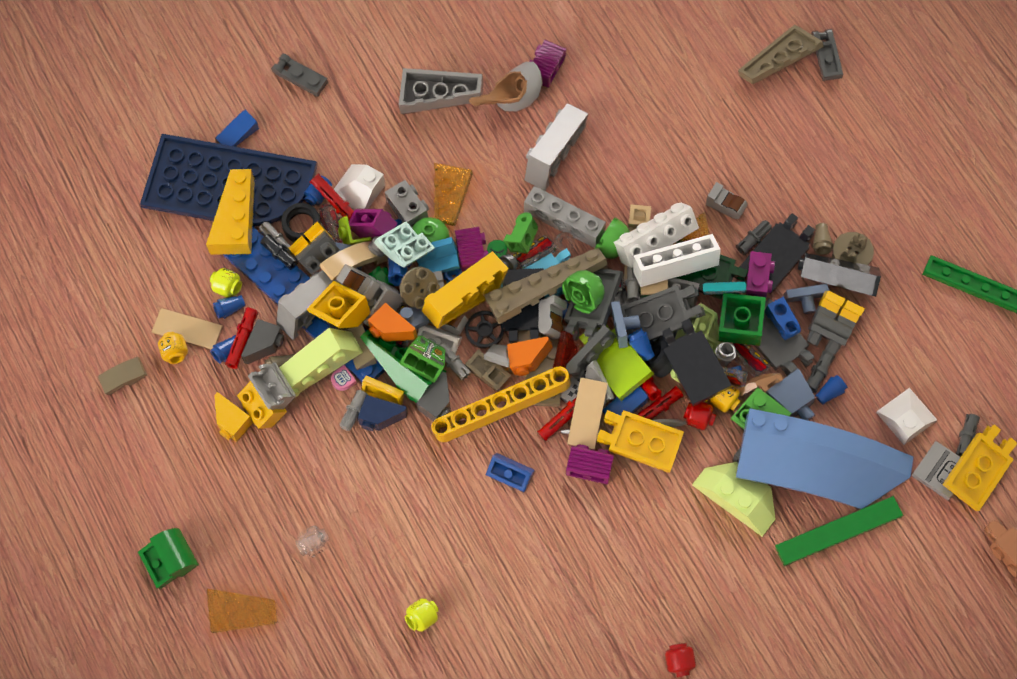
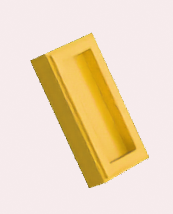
(382, 390)

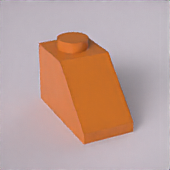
(390, 325)
(528, 354)

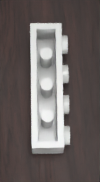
(657, 233)
(676, 260)

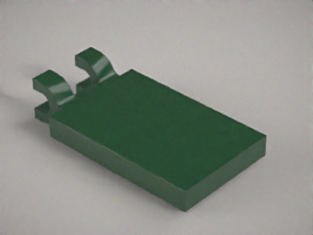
(722, 273)

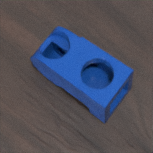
(783, 318)

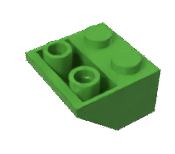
(759, 401)

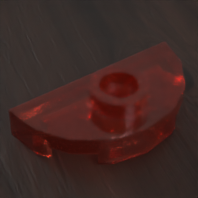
(565, 351)

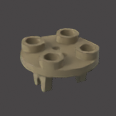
(857, 243)
(411, 293)

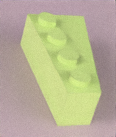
(320, 358)

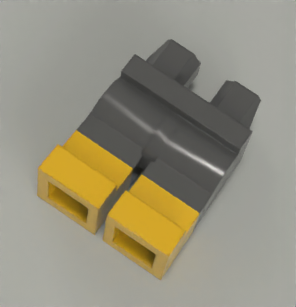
(320, 249)
(834, 329)

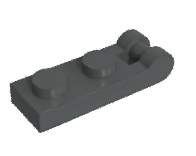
(828, 56)
(300, 75)
(590, 352)

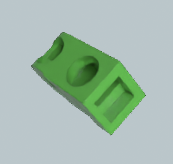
(522, 234)

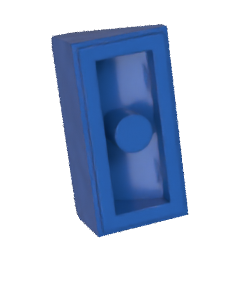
(509, 472)

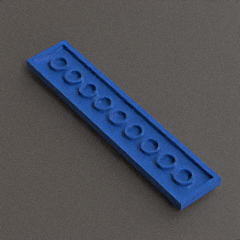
(277, 280)

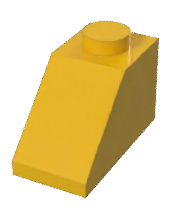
(230, 419)

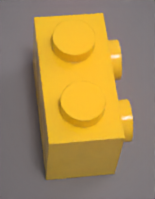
(257, 409)

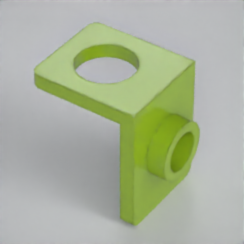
(345, 233)

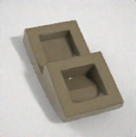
(487, 371)
(121, 375)

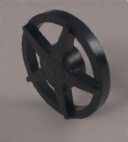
(484, 330)

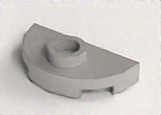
(594, 373)

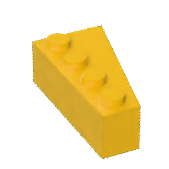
(234, 217)
(465, 290)

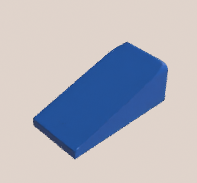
(238, 130)
(630, 404)

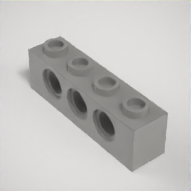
(564, 216)

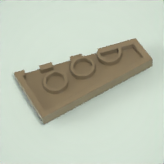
(781, 53)

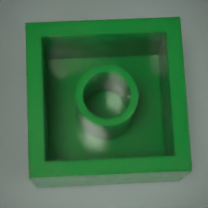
(741, 319)

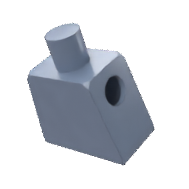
(794, 395)

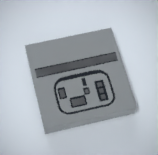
(936, 468)

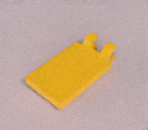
(641, 439)
(980, 468)

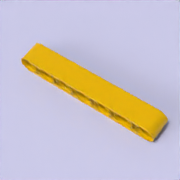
(495, 413)

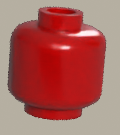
(700, 416)
(680, 659)

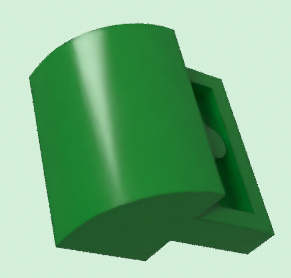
(167, 557)

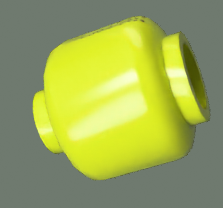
(225, 282)
(421, 615)

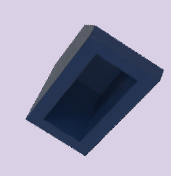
(380, 413)

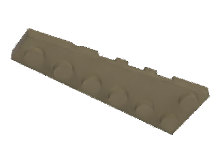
(510, 299)

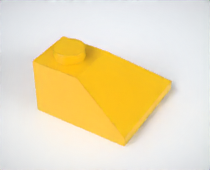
(340, 306)

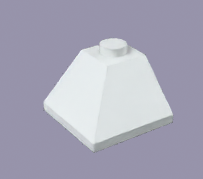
(360, 186)
(906, 416)

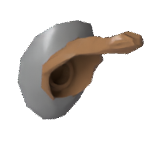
(515, 90)

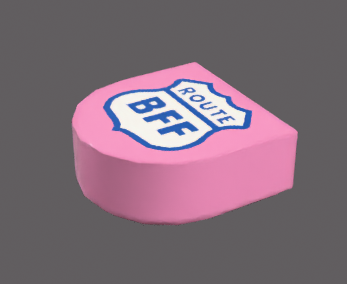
(342, 379)

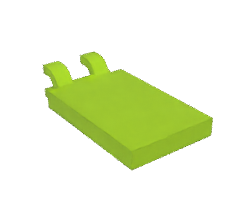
(622, 367)

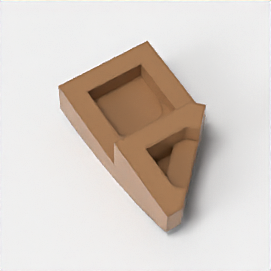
(764, 381)

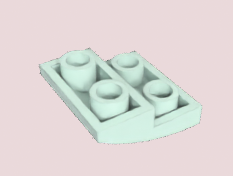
(404, 245)

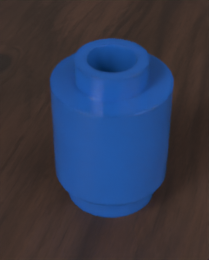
(313, 196)

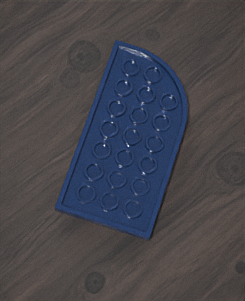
(192, 175)

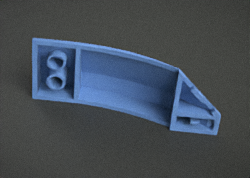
(819, 459)

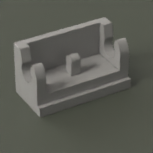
(272, 386)

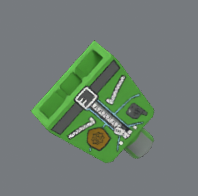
(424, 358)

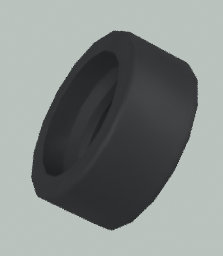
(293, 210)

